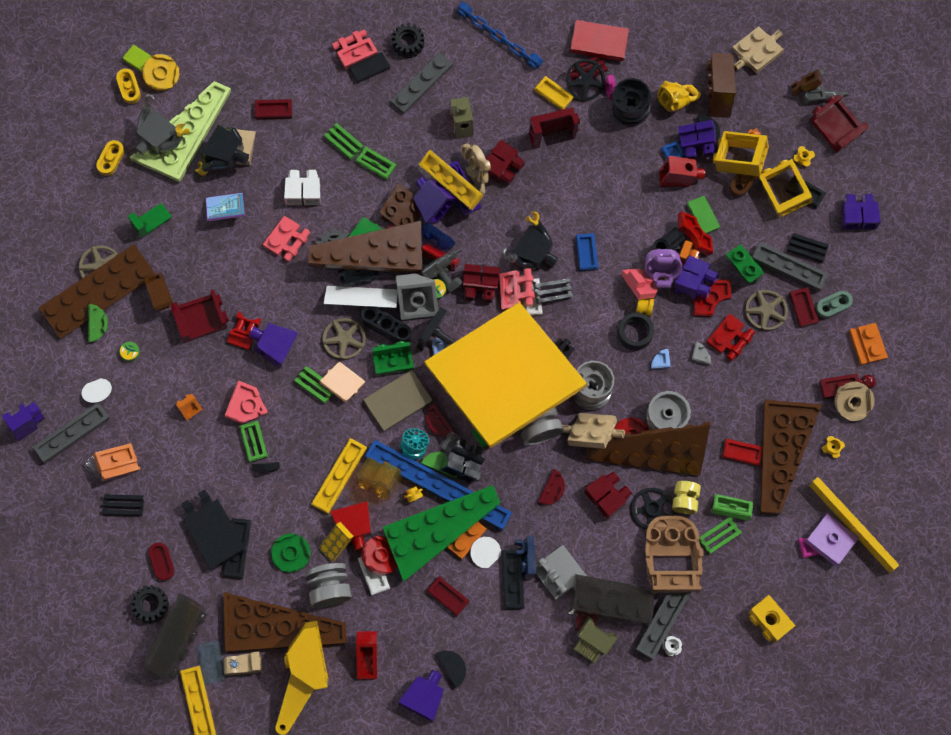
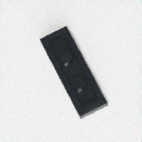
(236, 566)
(512, 580)

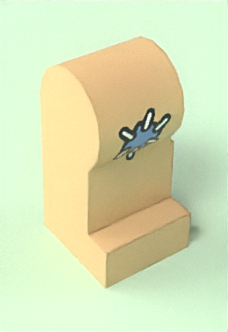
(242, 664)

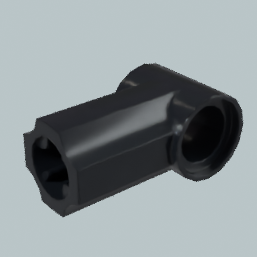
(670, 240)

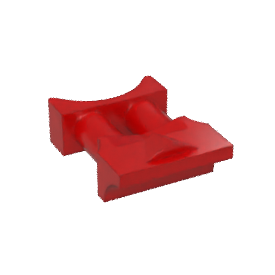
(238, 336)

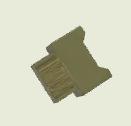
(593, 641)

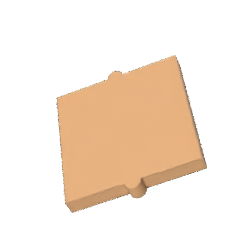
(342, 382)

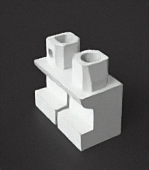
(310, 187)

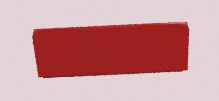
(433, 253)

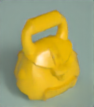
(675, 96)

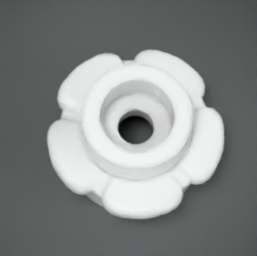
(667, 645)

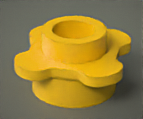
(799, 157)
(831, 441)
(413, 494)

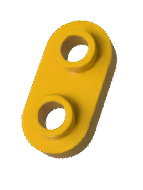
(128, 87)
(109, 158)

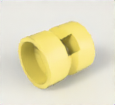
(686, 494)

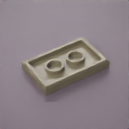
(398, 400)

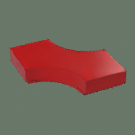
(701, 241)
(719, 292)

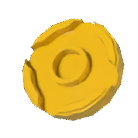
(160, 72)

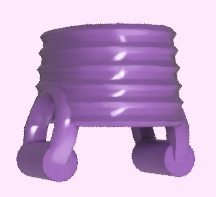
(663, 264)

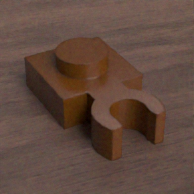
(809, 82)

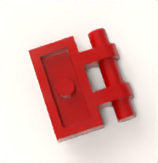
(726, 332)

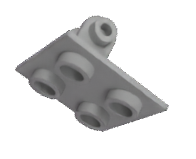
(558, 571)

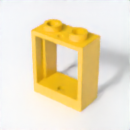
(741, 140)
(794, 203)

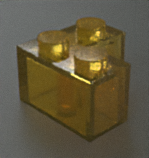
(379, 477)

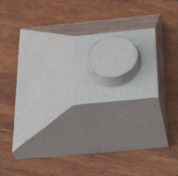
(416, 296)

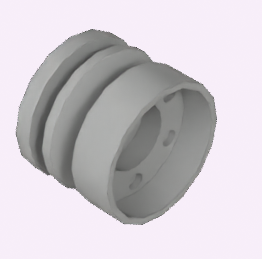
(599, 377)
(328, 580)

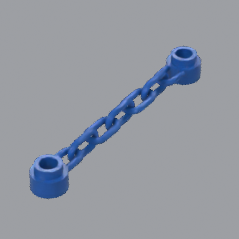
(533, 60)

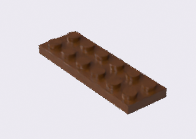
(100, 288)

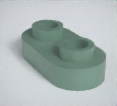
(833, 304)

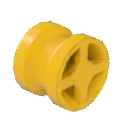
(645, 306)

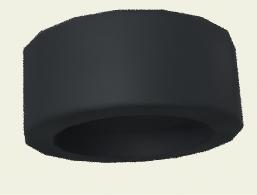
(632, 345)

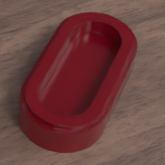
(161, 561)

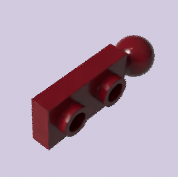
(830, 385)

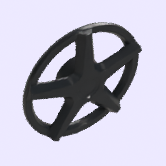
(585, 80)
(652, 507)

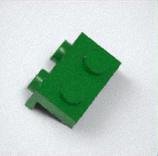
(745, 264)
(392, 358)

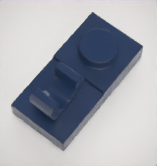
(528, 549)

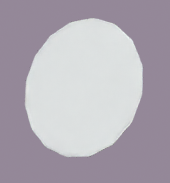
(96, 390)
(485, 552)

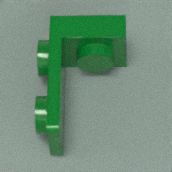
(150, 220)

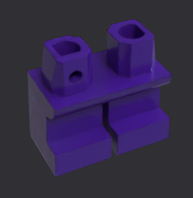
(690, 142)
(860, 214)
(693, 277)
(24, 421)

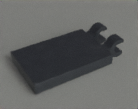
(213, 531)

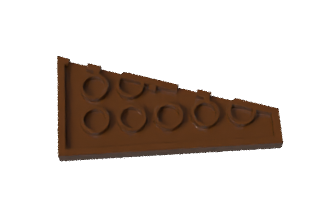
(382, 250)
(784, 440)
(658, 449)
(266, 626)

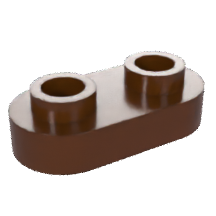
(744, 182)

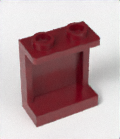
(553, 123)
(837, 123)
(200, 317)

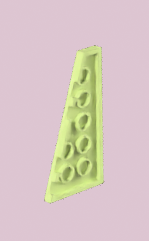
(198, 119)

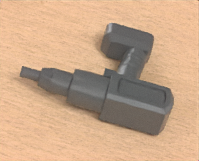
(820, 95)
(438, 267)

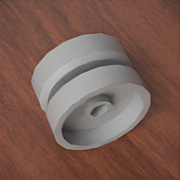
(668, 403)
(542, 429)

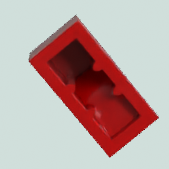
(366, 654)

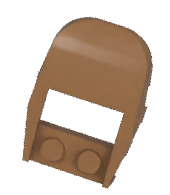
(673, 538)

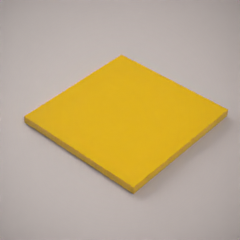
(505, 374)

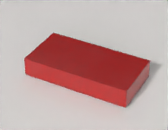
(742, 452)

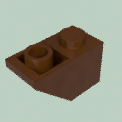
(158, 291)

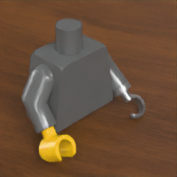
(156, 131)

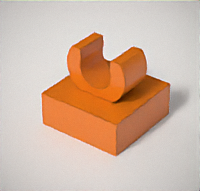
(688, 251)
(189, 406)

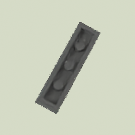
(421, 83)
(789, 266)
(71, 433)
(662, 624)

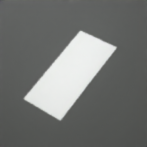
(361, 296)

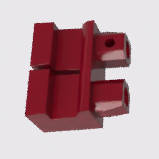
(501, 160)
(472, 283)
(605, 486)

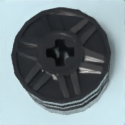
(632, 93)

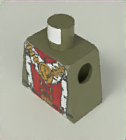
(460, 114)

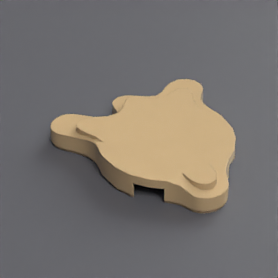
(478, 166)

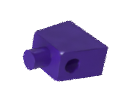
(433, 200)
(273, 342)
(424, 696)

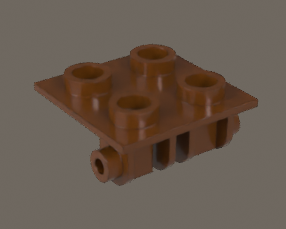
(400, 207)

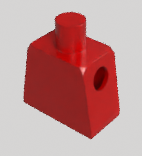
(679, 172)
(356, 521)

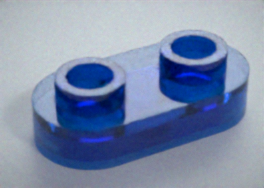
(431, 232)

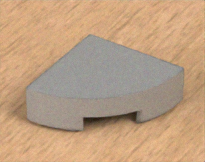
(701, 355)

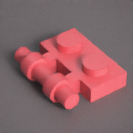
(357, 52)
(281, 237)
(511, 288)

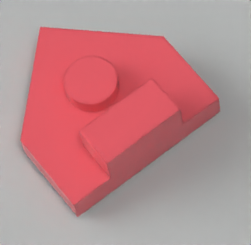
(640, 283)
(245, 404)

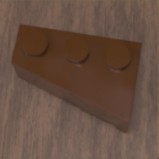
(721, 84)

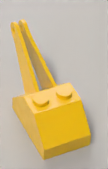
(308, 673)

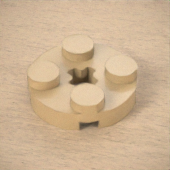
(861, 408)

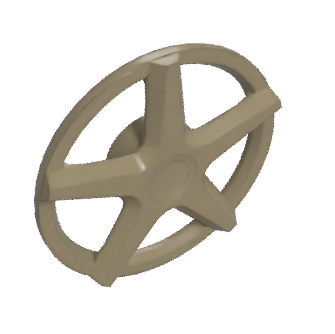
(98, 261)
(766, 309)
(344, 338)

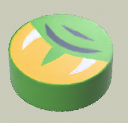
(440, 288)
(129, 351)

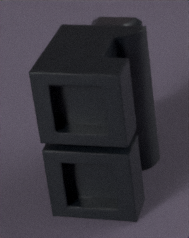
(463, 462)

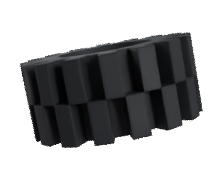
(408, 31)
(142, 594)

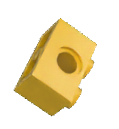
(782, 623)

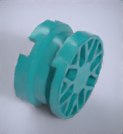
(413, 444)

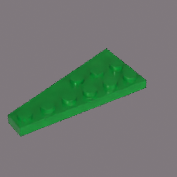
(428, 533)

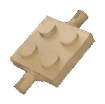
(757, 50)
(592, 430)

